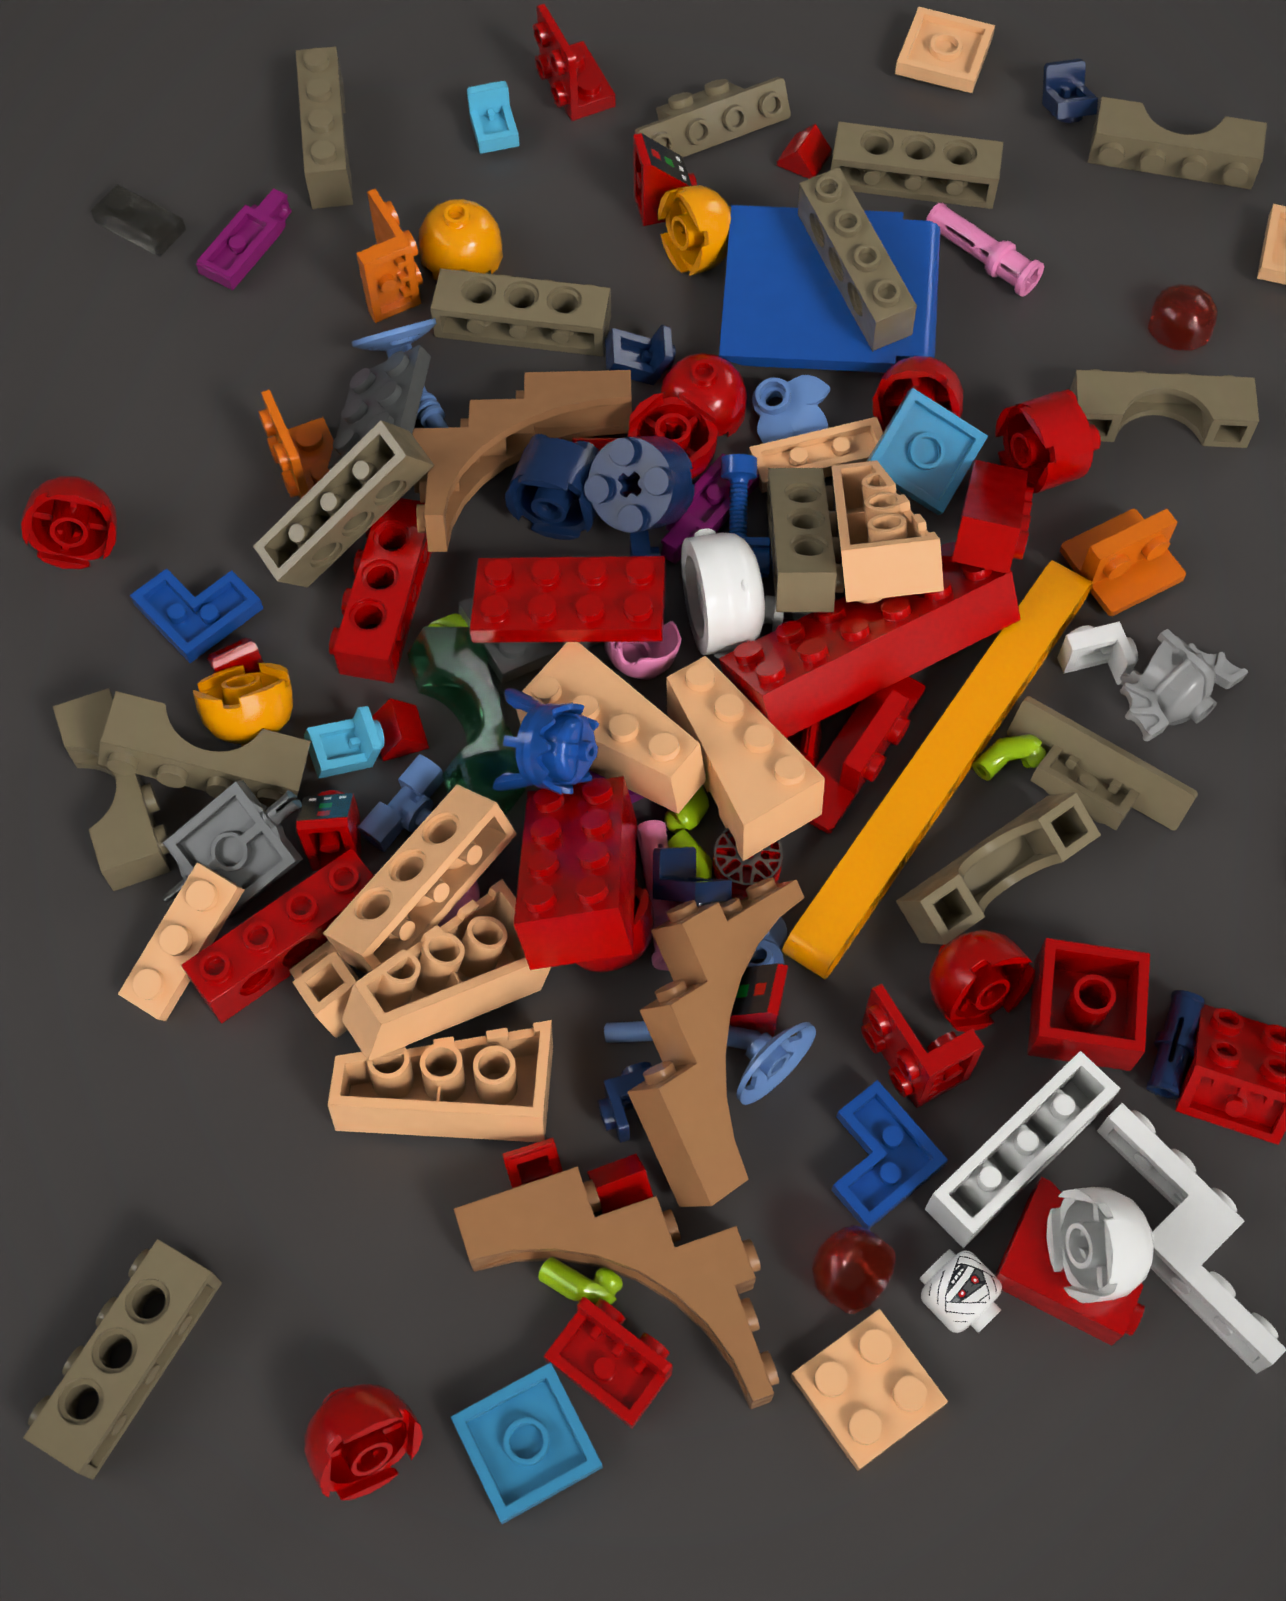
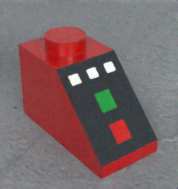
(656, 172)
(328, 827)
(759, 998)

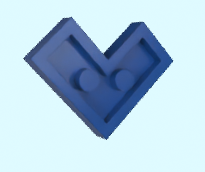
(199, 621)
(898, 1157)

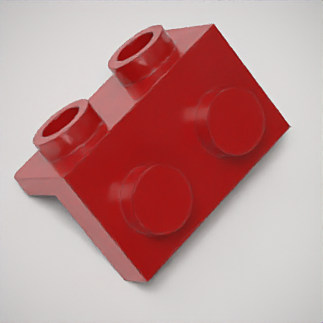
(610, 1361)

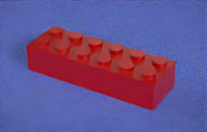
(861, 648)

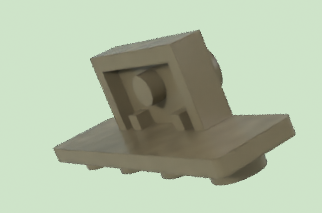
(717, 115)
(1099, 771)

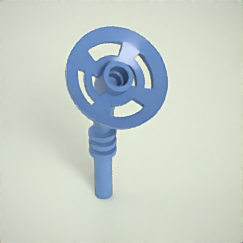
(400, 339)
(770, 1057)

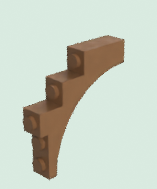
(499, 430)
(686, 1094)
(637, 1242)

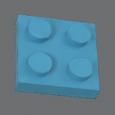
(927, 450)
(526, 1443)

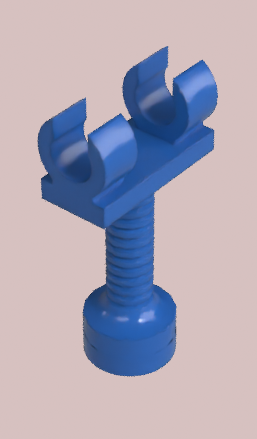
(738, 471)

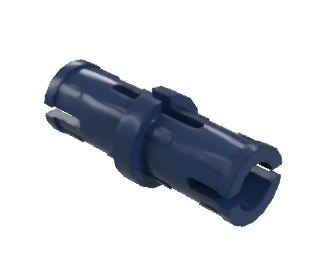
(1167, 1075)

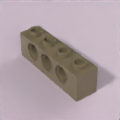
(918, 164)
(856, 259)
(521, 312)
(343, 504)
(803, 540)
(122, 1391)

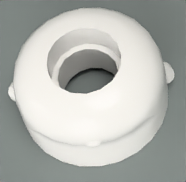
(721, 591)

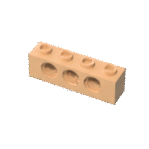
(422, 879)

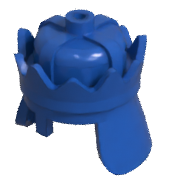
(551, 746)

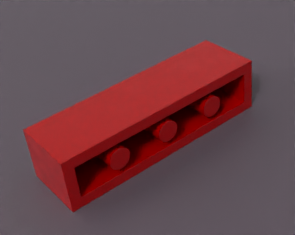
(994, 517)

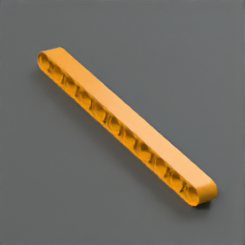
(935, 772)

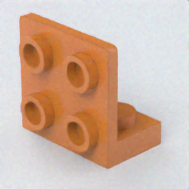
(389, 267)
(300, 451)

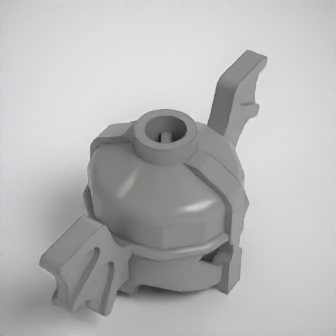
(1176, 685)

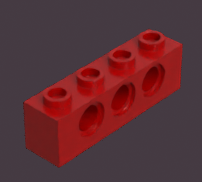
(378, 651)
(275, 939)

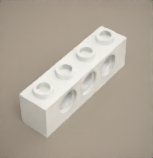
(1021, 1149)

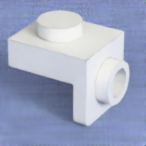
(1096, 646)

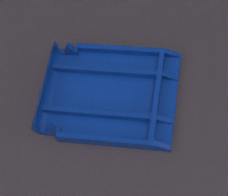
(789, 311)

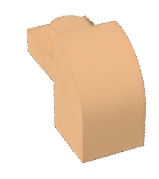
(325, 985)

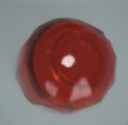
(1183, 317)
(853, 1268)

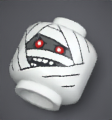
(961, 1291)

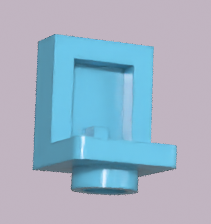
(492, 117)
(345, 744)

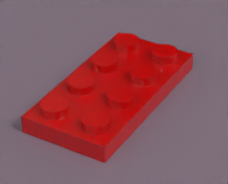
(569, 599)

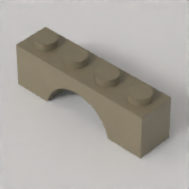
(323, 127)
(1133, 141)
(1216, 408)
(144, 743)
(126, 837)
(964, 888)

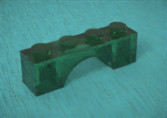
(458, 676)

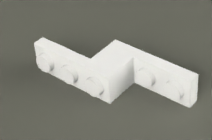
(1190, 1236)

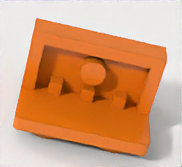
(1126, 559)

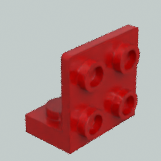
(570, 70)
(913, 1069)
(1237, 1075)

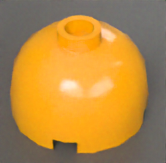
(696, 228)
(460, 237)
(242, 704)

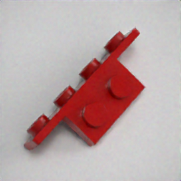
(861, 746)

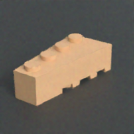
(880, 537)
(632, 732)
(748, 764)
(444, 979)
(450, 1089)

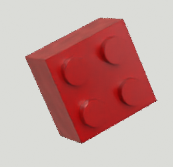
(1089, 1003)

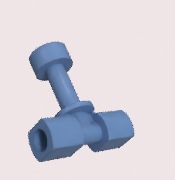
(407, 807)

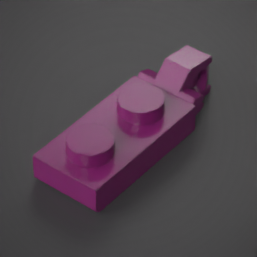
(245, 240)
(706, 511)

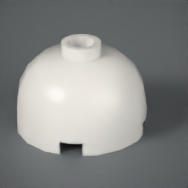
(1099, 1243)

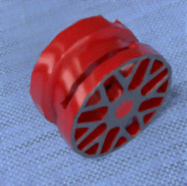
(729, 865)

